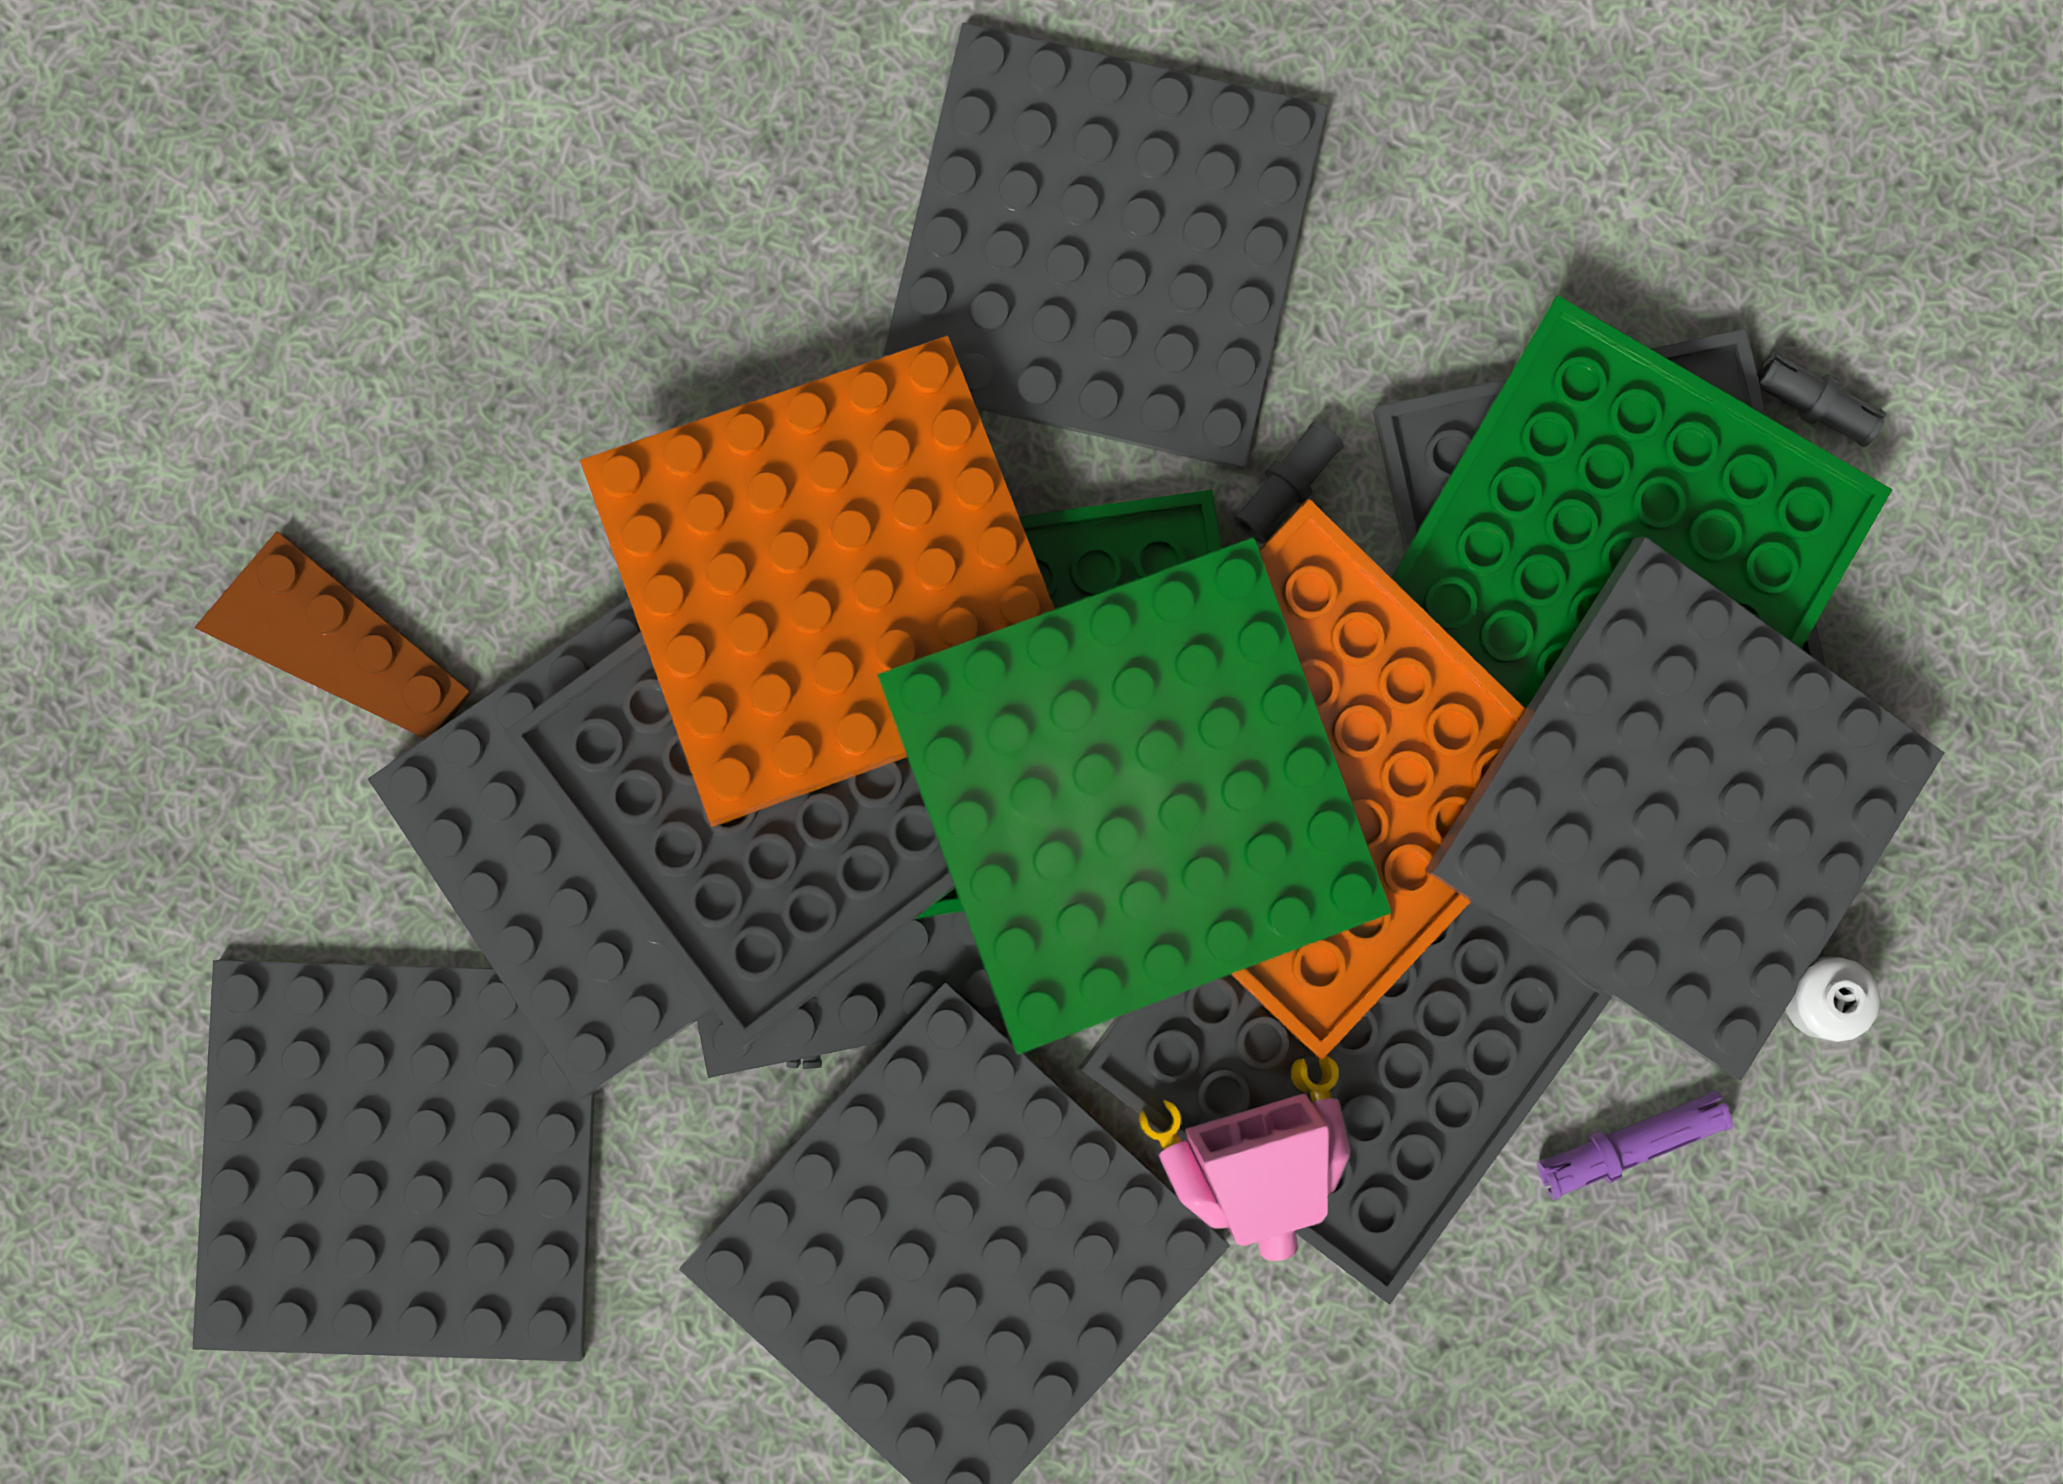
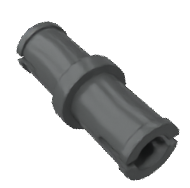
(1820, 399)
(1289, 482)

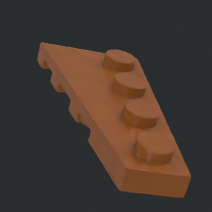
(321, 632)

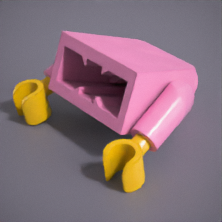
(1264, 1166)

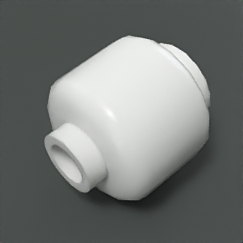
(1854, 1002)

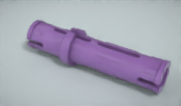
(1612, 1153)

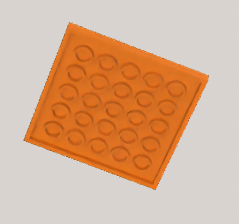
(805, 555)
(1412, 741)

